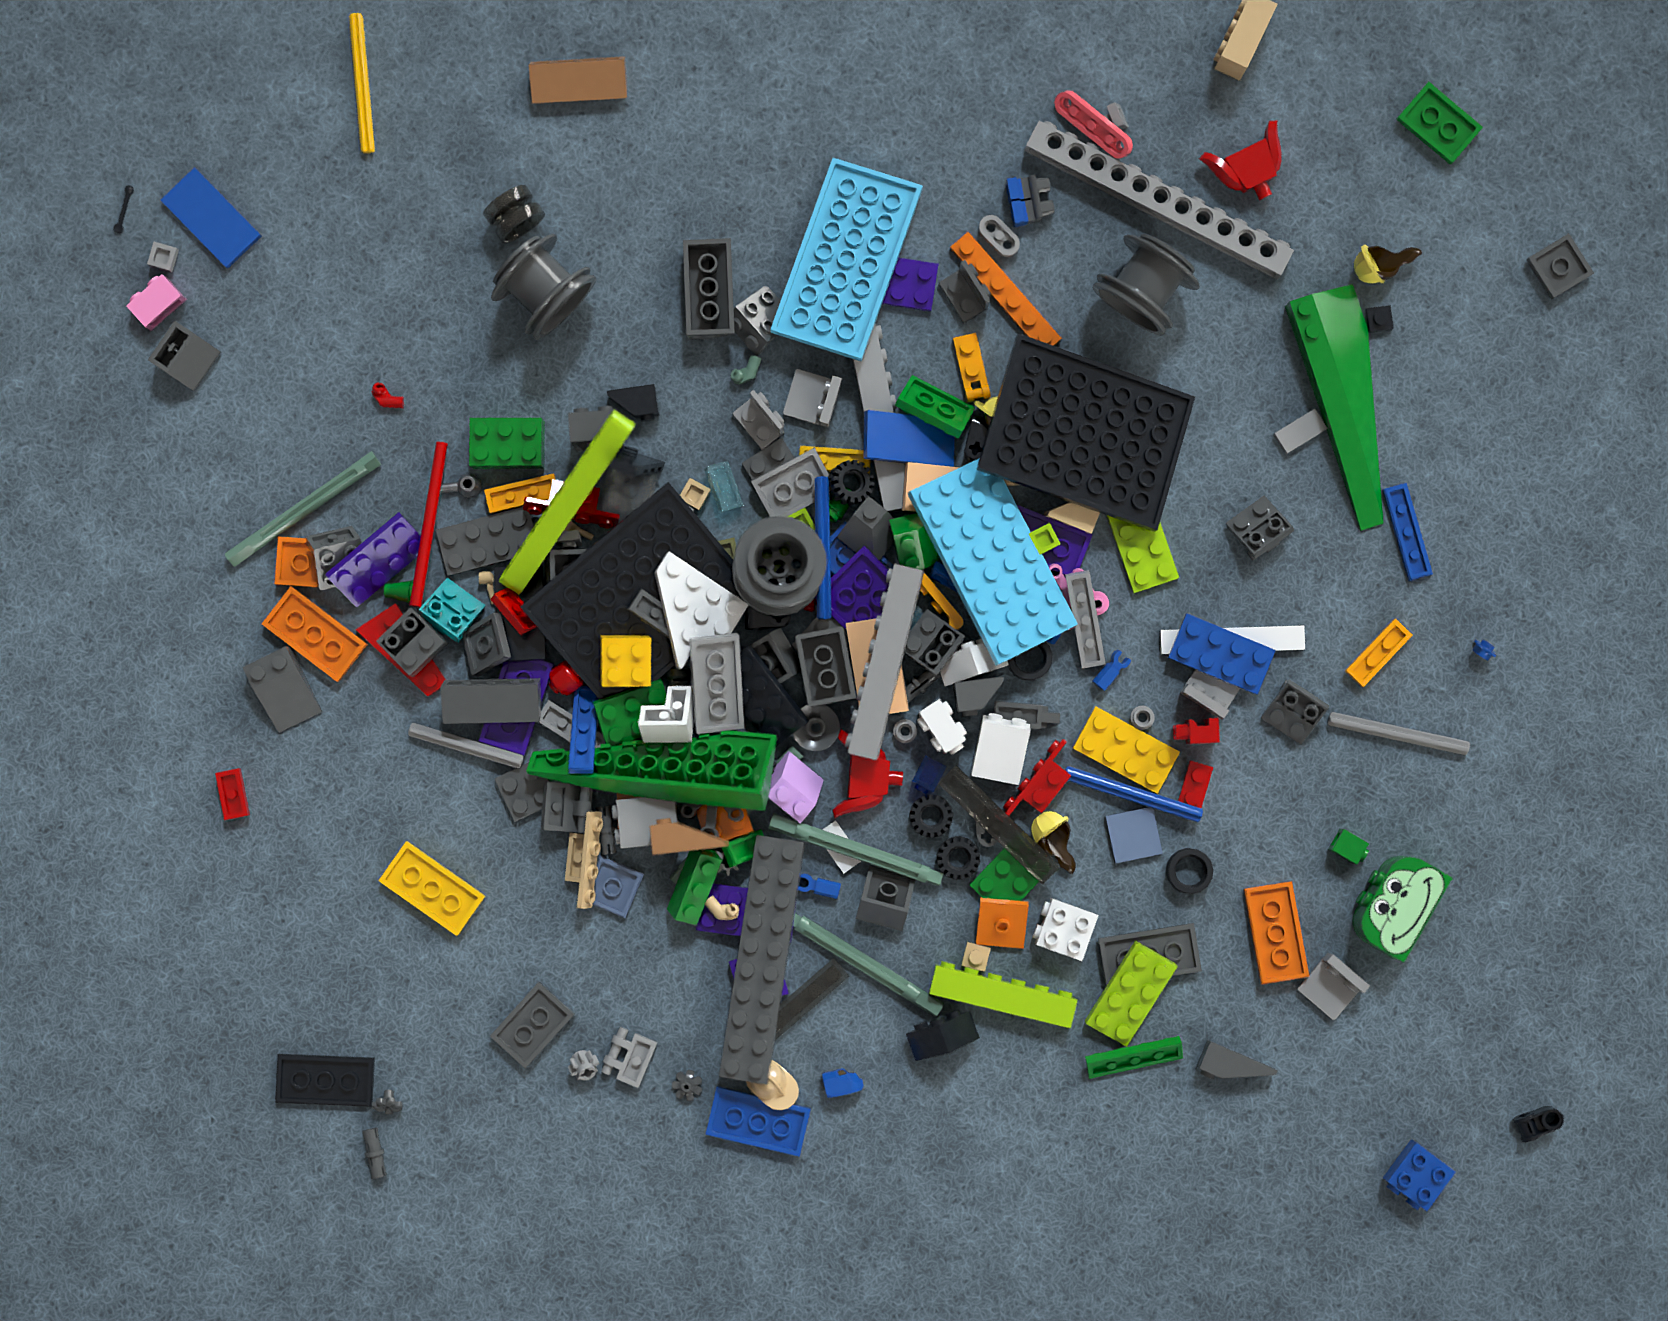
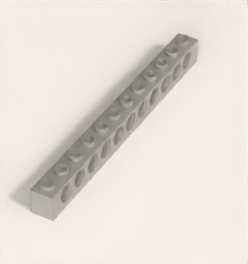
(1164, 211)

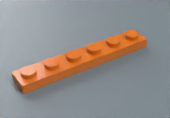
(1005, 291)

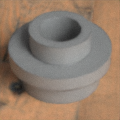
(1149, 720)
(905, 723)

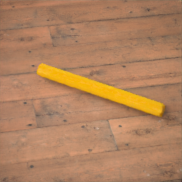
(361, 83)

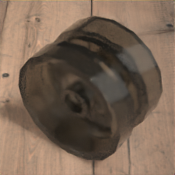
(513, 213)

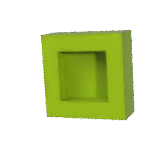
(1044, 538)

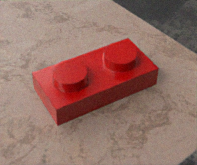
(509, 605)
(1195, 784)
(232, 794)

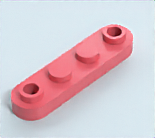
(1093, 124)

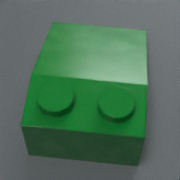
(912, 542)

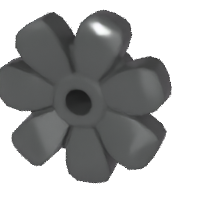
(689, 1080)
(387, 1103)

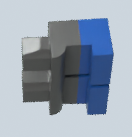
(1025, 200)

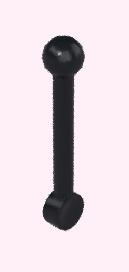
(118, 228)

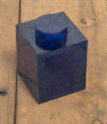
(928, 775)

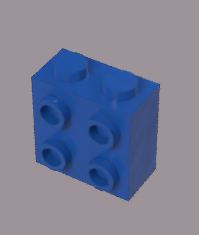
(1418, 1176)

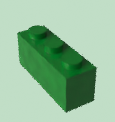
(694, 885)

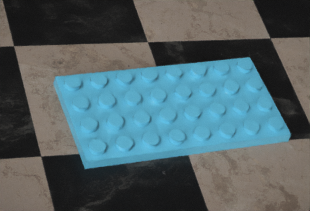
(846, 259)
(992, 561)

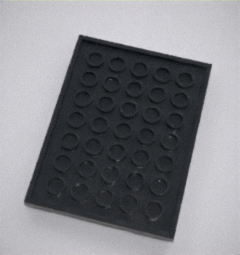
(1086, 432)
(600, 585)

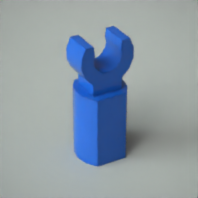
(1110, 671)
(821, 887)

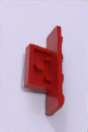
(585, 514)
(1044, 783)

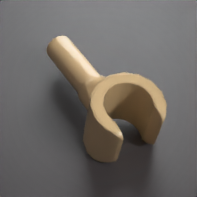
(571, 526)
(487, 578)

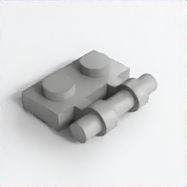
(636, 1060)

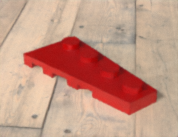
(429, 678)

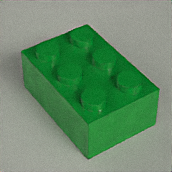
(507, 443)

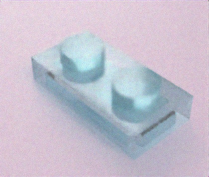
(723, 487)

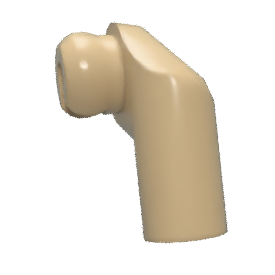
(722, 912)

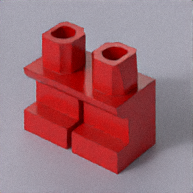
(1198, 734)

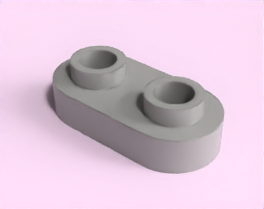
(999, 236)

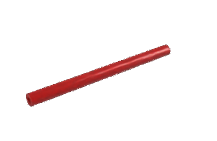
(428, 524)

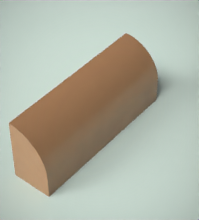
(578, 79)

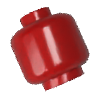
(564, 679)

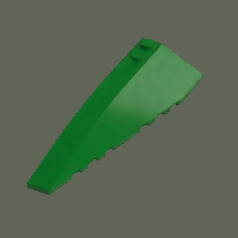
(1338, 364)
(709, 770)

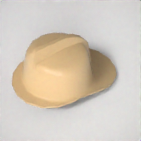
(779, 1092)

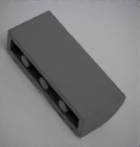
(491, 700)

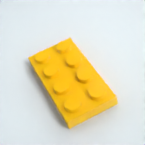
(1126, 750)
(432, 888)

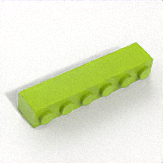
(1003, 996)

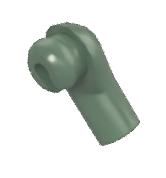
(748, 373)

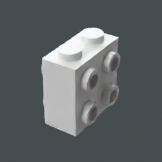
(945, 732)
(1065, 929)

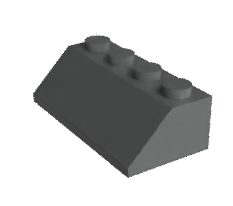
(708, 288)

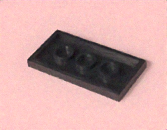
(532, 644)
(325, 1080)

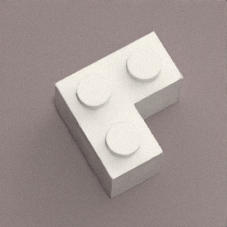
(968, 663)
(671, 721)

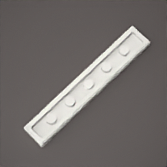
(1275, 637)

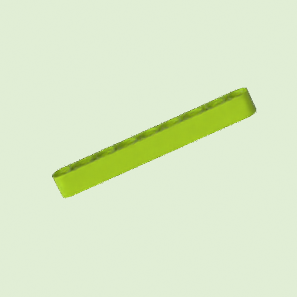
(566, 501)

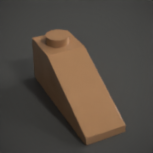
(678, 837)

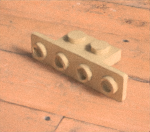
(582, 859)

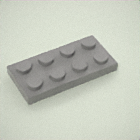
(716, 683)

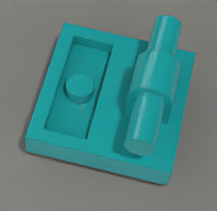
(451, 610)

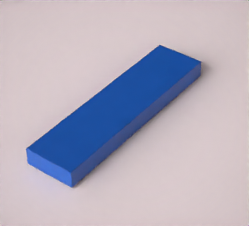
(1407, 531)
(583, 732)

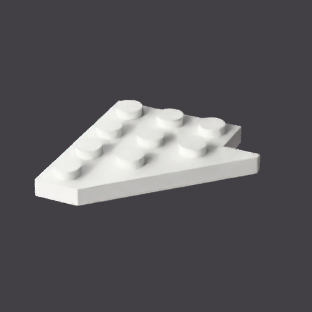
(693, 605)

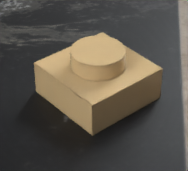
(695, 494)
(976, 956)

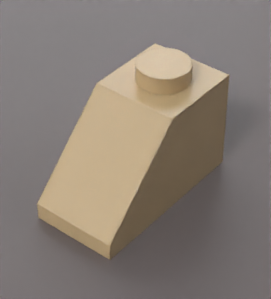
(1074, 516)

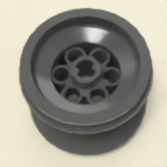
(1147, 283)
(542, 285)
(771, 536)

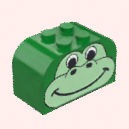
(1398, 904)

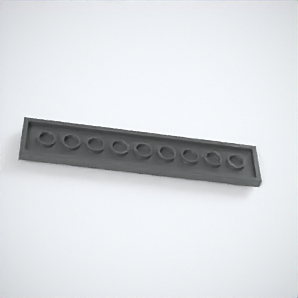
(762, 959)

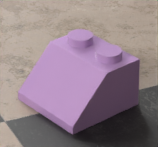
(795, 787)

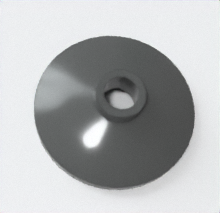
(825, 736)

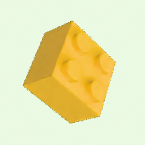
(625, 660)

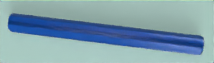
(822, 528)
(1134, 794)

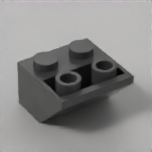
(184, 355)
(412, 642)
(932, 642)

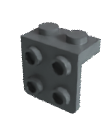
(754, 319)

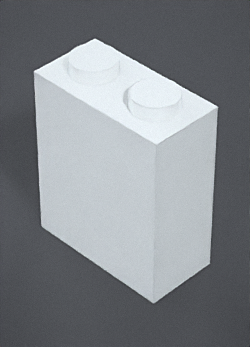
(1000, 749)

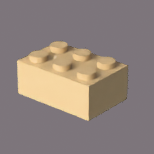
(1243, 37)

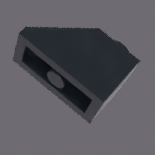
(637, 401)

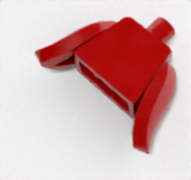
(1251, 165)
(866, 781)

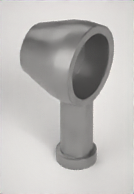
(459, 486)

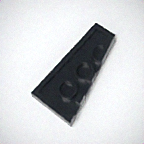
(634, 464)

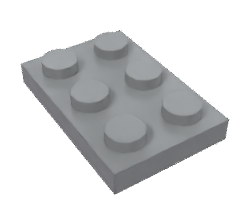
(790, 484)

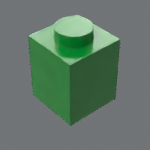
(1349, 847)

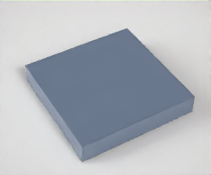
(1133, 834)
(615, 886)

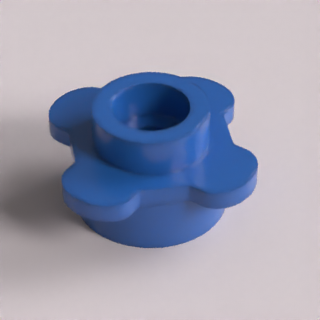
(1484, 649)

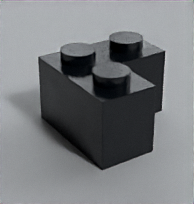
(942, 1035)

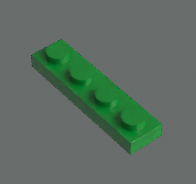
(1134, 1057)

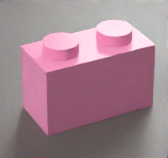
(155, 302)

